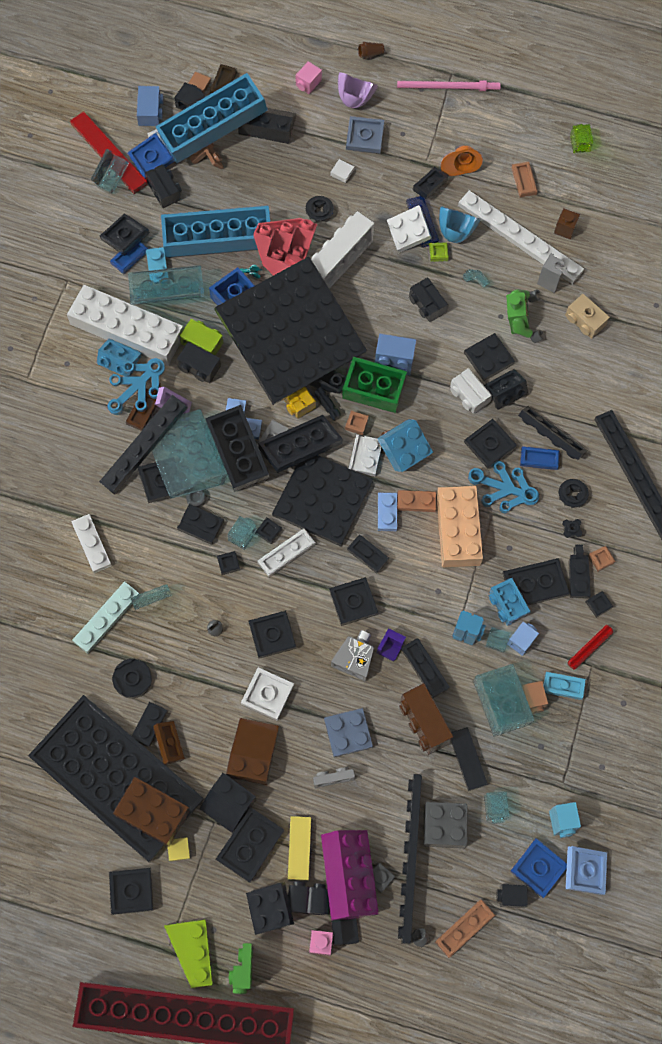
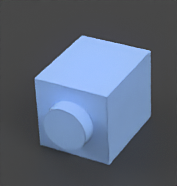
(523, 638)

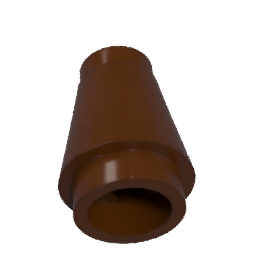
(370, 49)

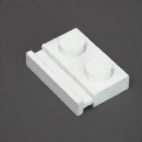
(365, 455)

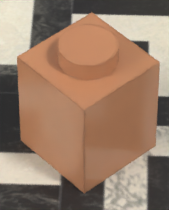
(535, 696)

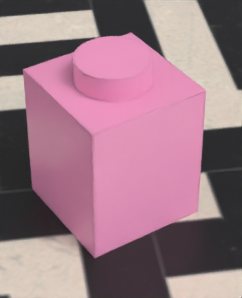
(308, 77)
(321, 943)

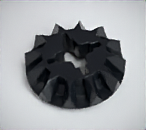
(318, 202)
(576, 486)

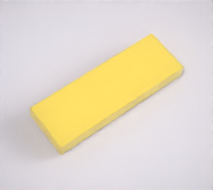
(299, 848)

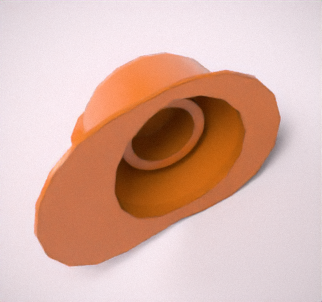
(461, 161)

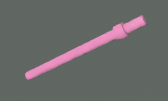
(481, 85)

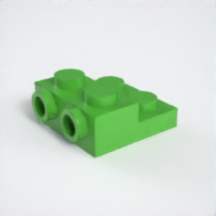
(241, 976)

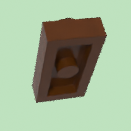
(168, 742)

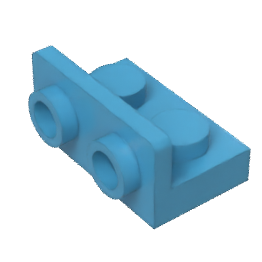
(114, 354)
(508, 601)

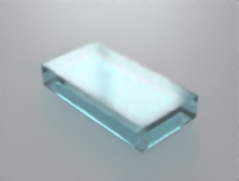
(151, 596)

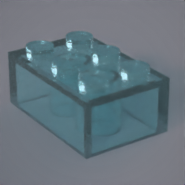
(503, 700)

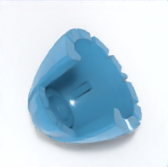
(456, 225)

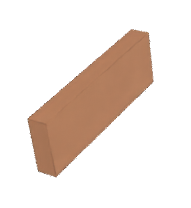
(464, 928)

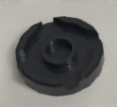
(132, 678)

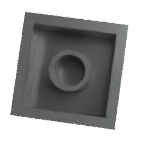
(445, 825)

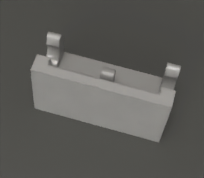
(549, 274)

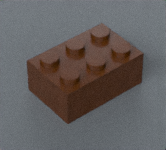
(425, 719)
(151, 811)

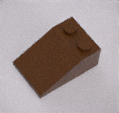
(252, 751)

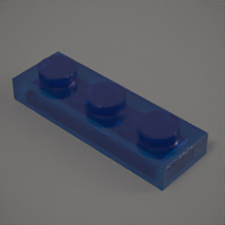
(420, 201)

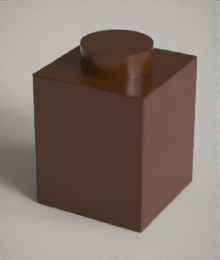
(566, 223)

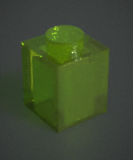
(581, 138)

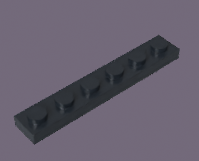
(143, 444)

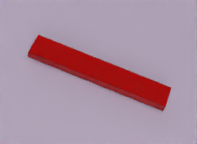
(100, 143)

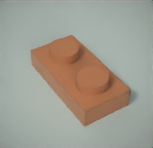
(416, 501)

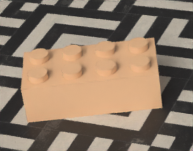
(459, 526)

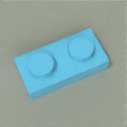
(156, 259)
(564, 685)

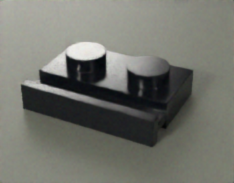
(200, 524)

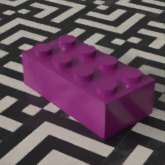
(349, 874)

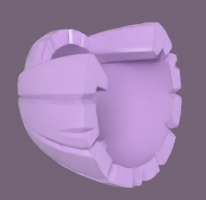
(354, 91)

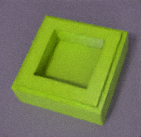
(438, 252)

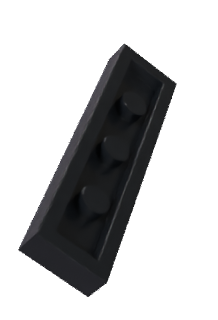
(557, 437)

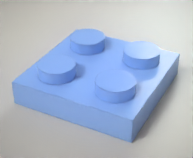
(586, 870)

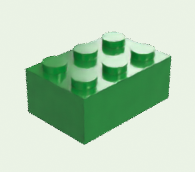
(374, 384)

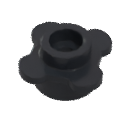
(572, 533)

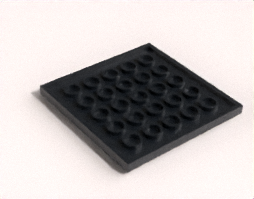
(290, 330)

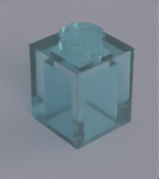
(242, 532)
(496, 807)

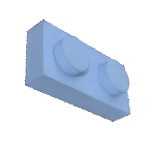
(387, 511)

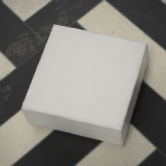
(342, 171)

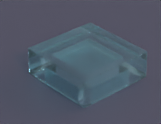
(497, 639)

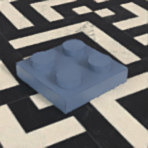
(365, 134)
(348, 732)

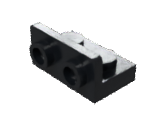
(507, 388)

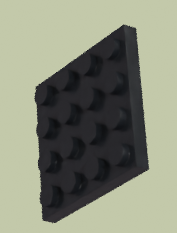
(323, 498)

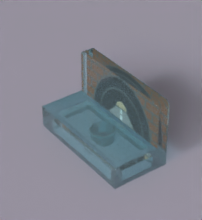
(109, 171)

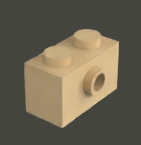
(587, 316)

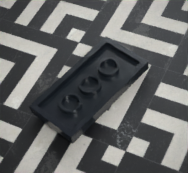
(300, 443)

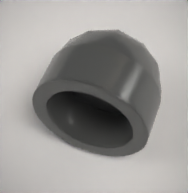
(217, 630)
(420, 932)

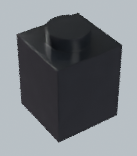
(512, 896)

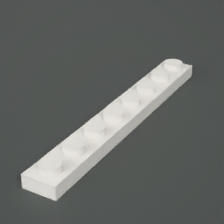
(518, 235)

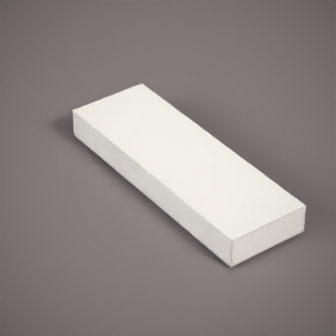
(286, 552)

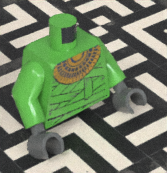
(519, 315)

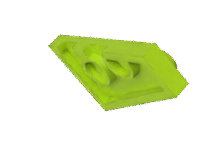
(192, 950)

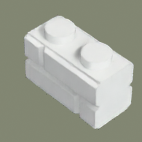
(470, 391)

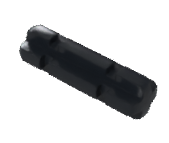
(327, 404)

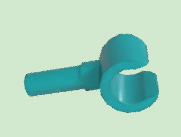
(252, 270)

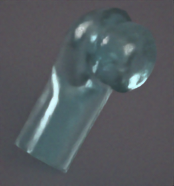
(476, 275)

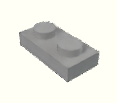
(324, 779)

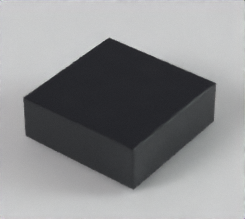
(268, 530)
(228, 563)
(599, 604)

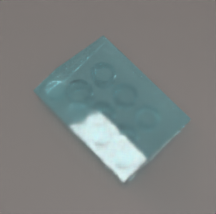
(189, 457)

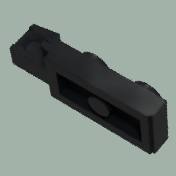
(579, 573)

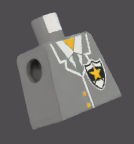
(354, 656)

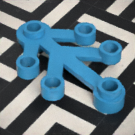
(137, 384)
(506, 487)

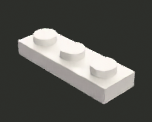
(91, 543)

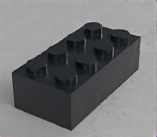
(237, 448)

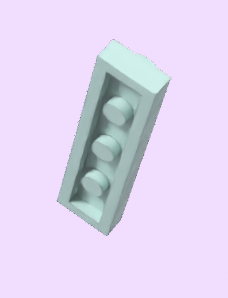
(105, 618)

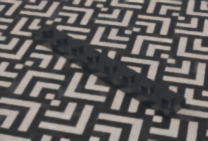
(632, 467)
(409, 867)

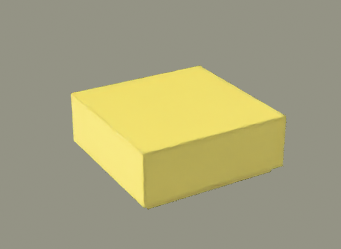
(179, 849)

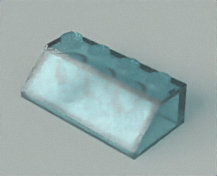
(166, 285)

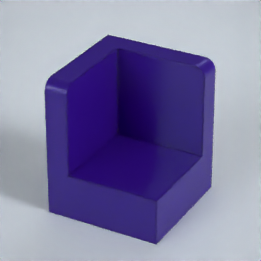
(391, 645)

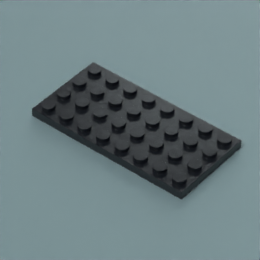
(97, 764)

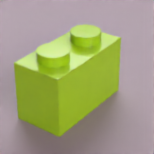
(201, 336)

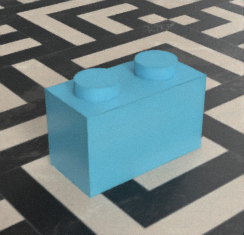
(565, 819)

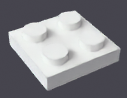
(409, 229)
(267, 694)

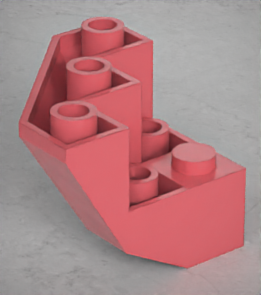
(283, 242)

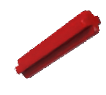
(590, 647)

